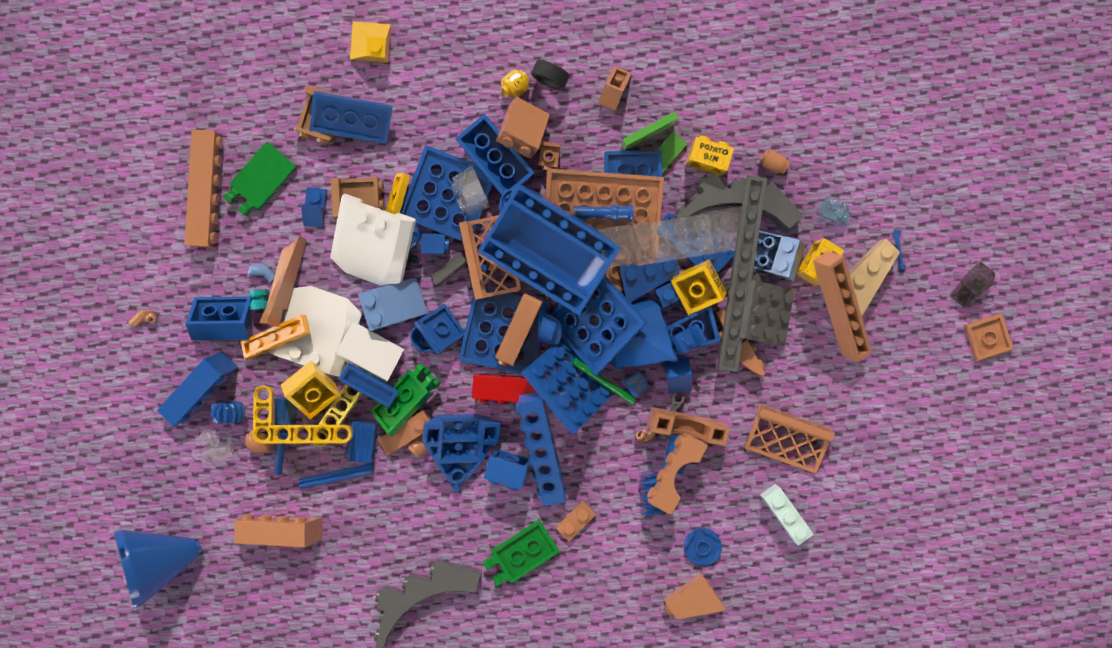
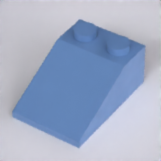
(392, 304)

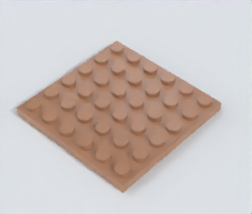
(600, 189)

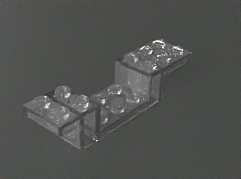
(675, 238)

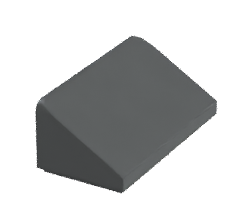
(449, 268)

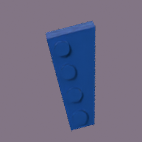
(706, 322)
(197, 388)

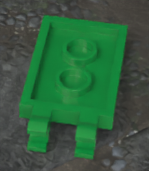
(260, 178)
(409, 399)
(522, 553)

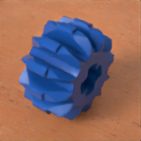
(227, 412)

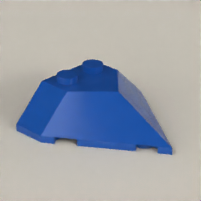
(651, 343)
(459, 443)

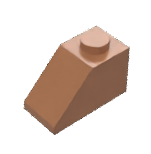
(614, 88)

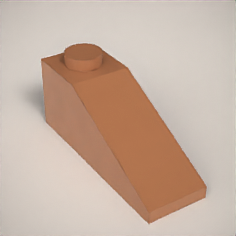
(408, 432)

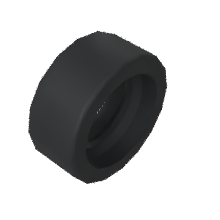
(550, 74)

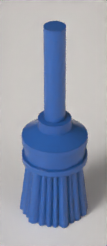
(284, 415)

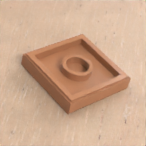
(988, 337)

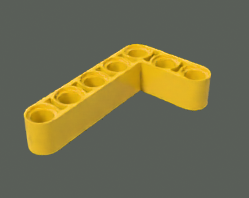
(293, 430)

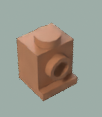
(552, 148)

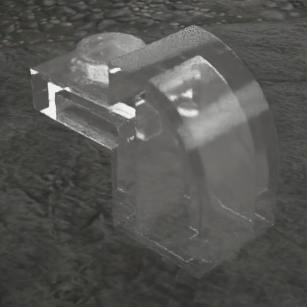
(215, 451)

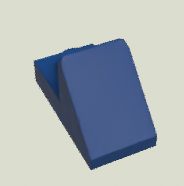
(314, 207)

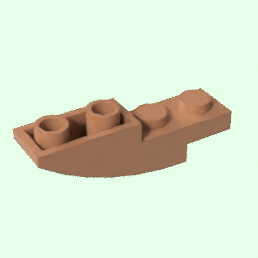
(747, 356)

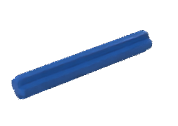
(337, 475)

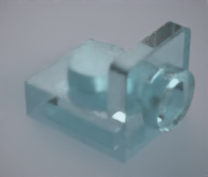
(835, 211)

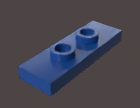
(368, 385)

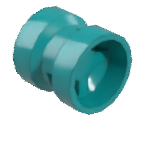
(257, 304)

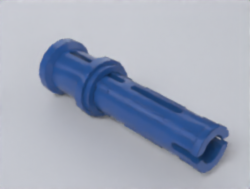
(613, 213)

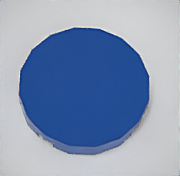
(701, 541)

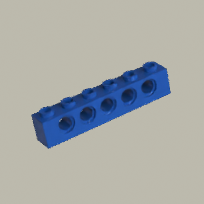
(548, 493)

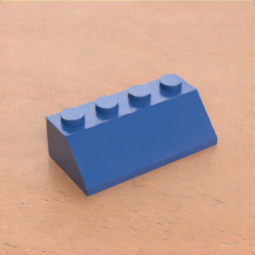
(499, 163)

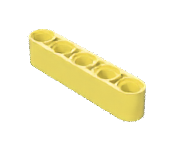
(336, 412)

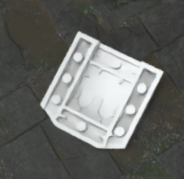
(371, 242)
(328, 321)

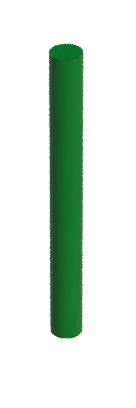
(603, 381)

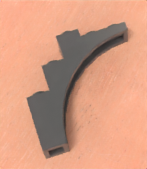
(716, 194)
(395, 601)

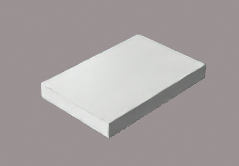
(369, 352)

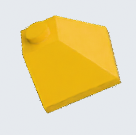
(370, 42)

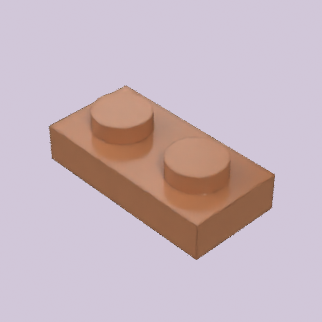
(575, 520)

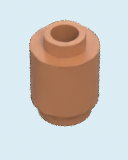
(774, 161)

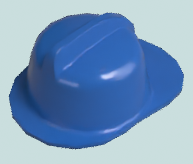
(548, 327)

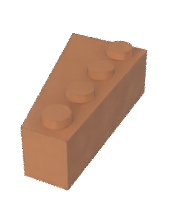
(277, 530)

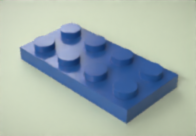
(350, 117)

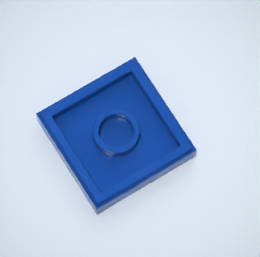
(440, 329)

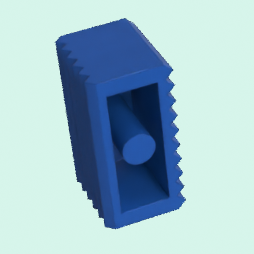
(363, 442)

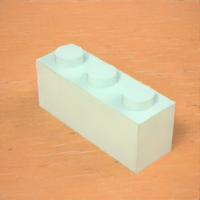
(786, 514)

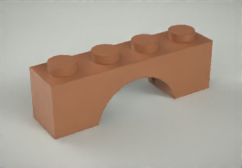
(673, 422)
(686, 450)

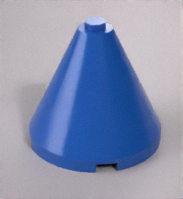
(152, 561)

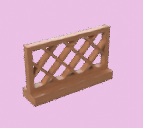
(474, 263)
(798, 425)

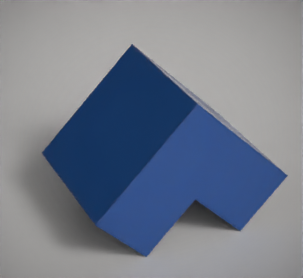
(678, 375)

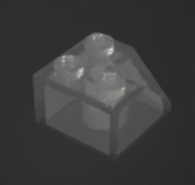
(470, 192)

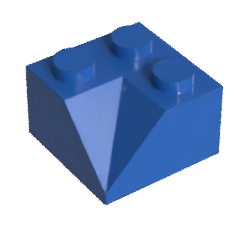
(507, 469)

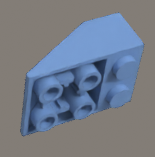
(778, 255)

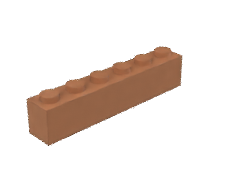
(202, 188)
(842, 305)

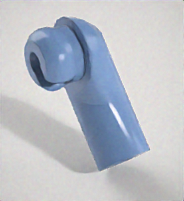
(261, 270)

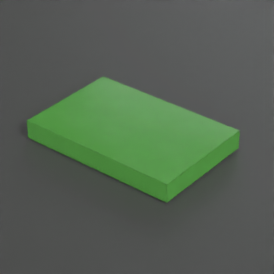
(649, 131)

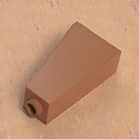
(518, 330)

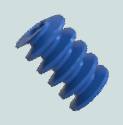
(650, 481)

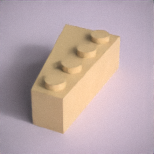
(871, 271)

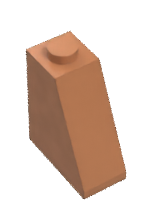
(693, 599)

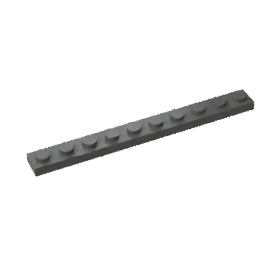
(741, 272)

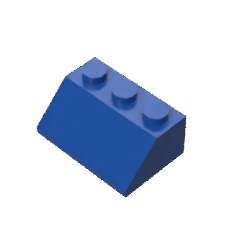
(220, 318)

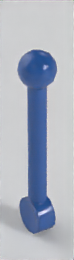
(896, 234)

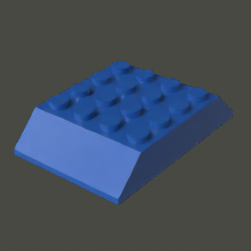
(549, 248)

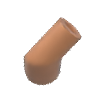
(143, 316)
(645, 435)

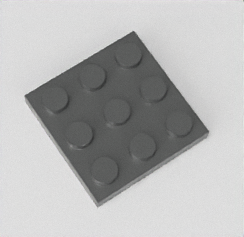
(767, 313)

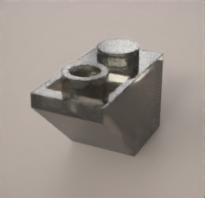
(973, 284)

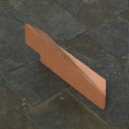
(283, 282)

